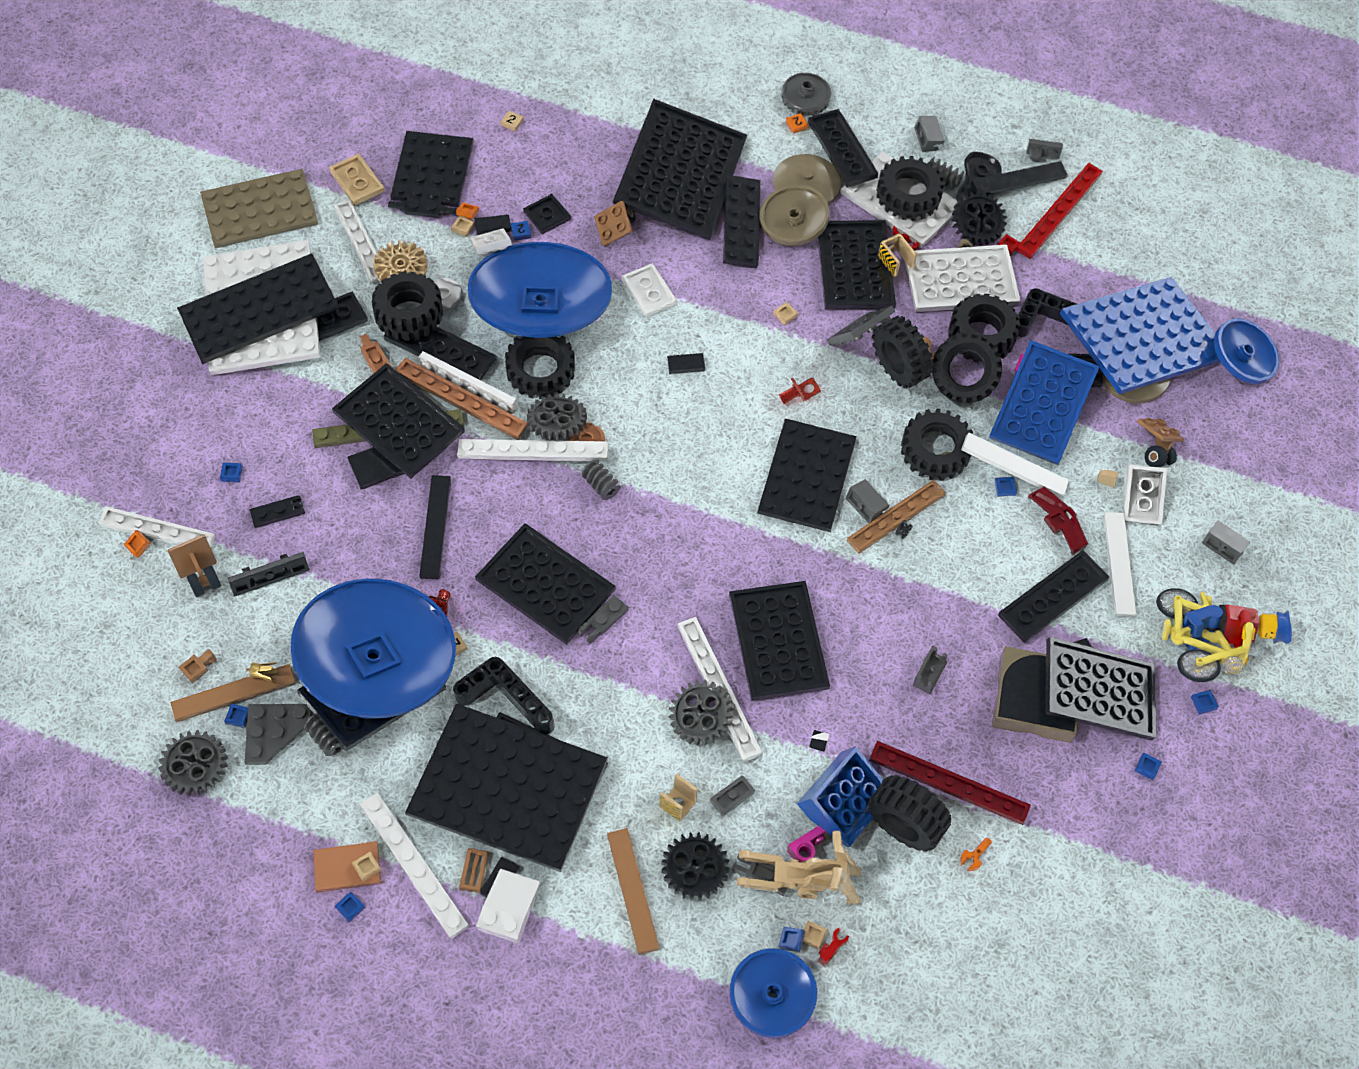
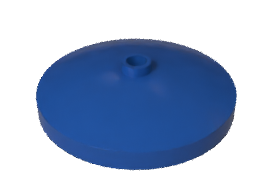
(1246, 351)
(777, 973)

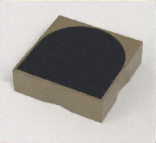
(1022, 697)

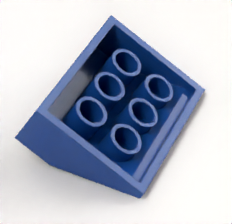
(842, 795)

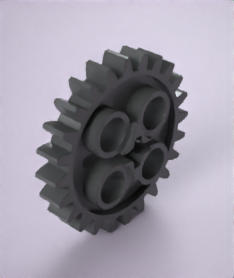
(556, 417)
(697, 730)
(200, 747)

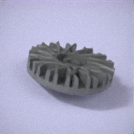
(806, 93)

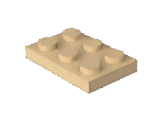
(356, 179)

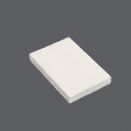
(649, 290)

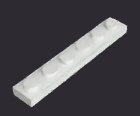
(468, 382)

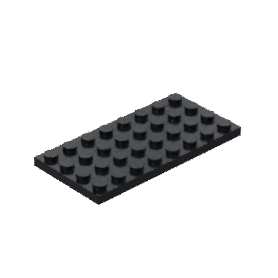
(257, 308)

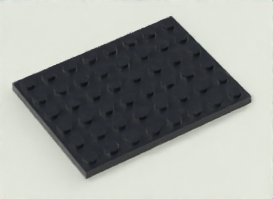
(680, 169)
(507, 787)

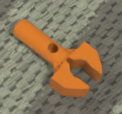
(975, 854)

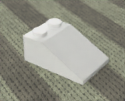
(1144, 494)
(508, 906)

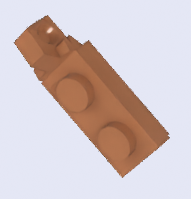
(372, 353)

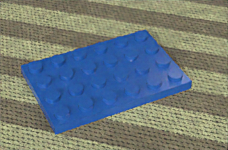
(1044, 402)

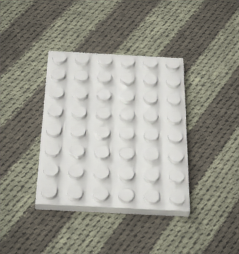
(285, 347)

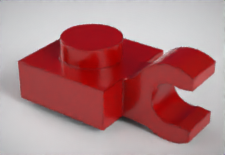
(827, 952)

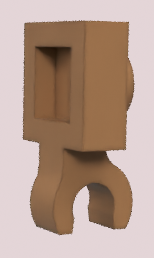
(195, 667)

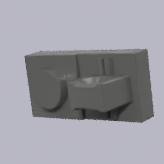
(1043, 148)

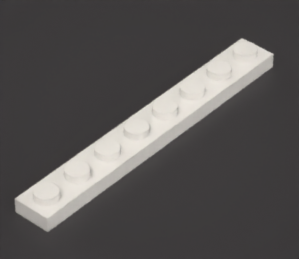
(532, 450)
(711, 671)
(414, 866)

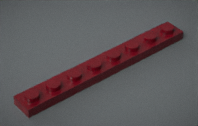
(950, 782)

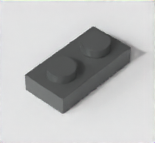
(732, 795)

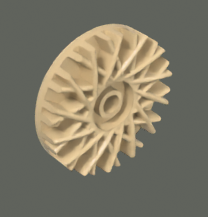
(399, 259)

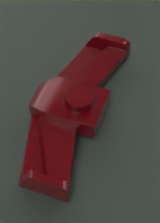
(1060, 518)

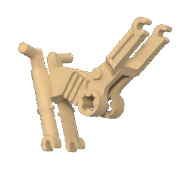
(807, 876)

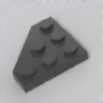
(272, 729)

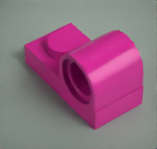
(805, 843)

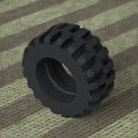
(991, 311)
(407, 323)
(909, 813)

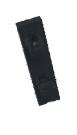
(268, 573)

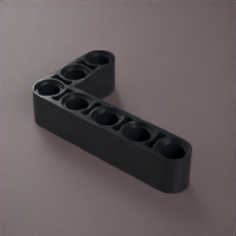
(1041, 303)
(510, 690)

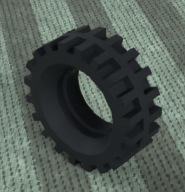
(910, 204)
(967, 343)
(531, 346)
(902, 351)
(930, 463)

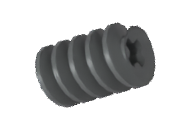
(949, 176)
(599, 480)
(322, 736)

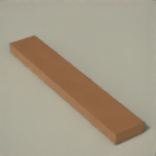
(893, 517)
(230, 693)
(633, 891)

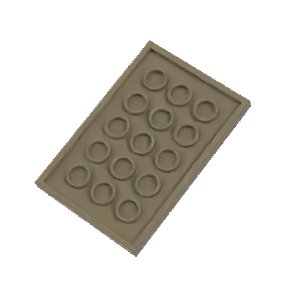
(258, 208)

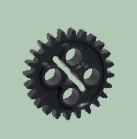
(994, 219)
(703, 883)

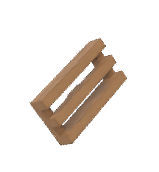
(470, 887)

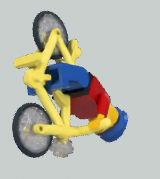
(1216, 624)

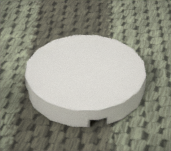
(450, 293)

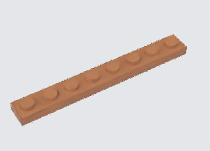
(462, 399)

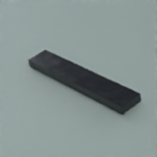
(1020, 178)
(435, 527)

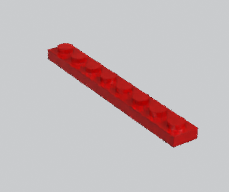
(1059, 211)

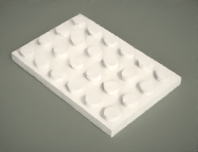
(919, 230)
(951, 274)

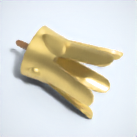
(257, 671)

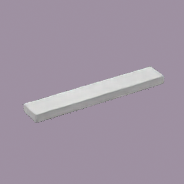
(358, 237)
(1014, 464)
(150, 527)
(1119, 565)

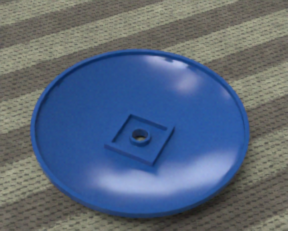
(511, 281)
(379, 618)

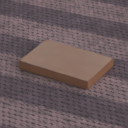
(335, 869)

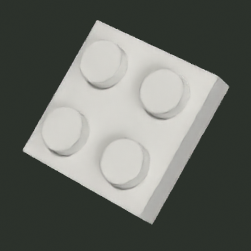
(490, 241)

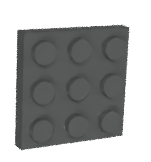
(865, 323)

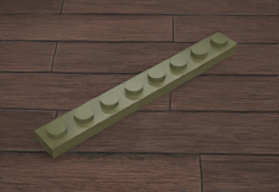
(345, 435)

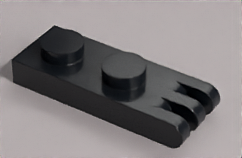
(277, 511)

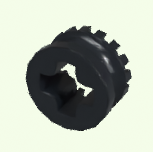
(903, 529)

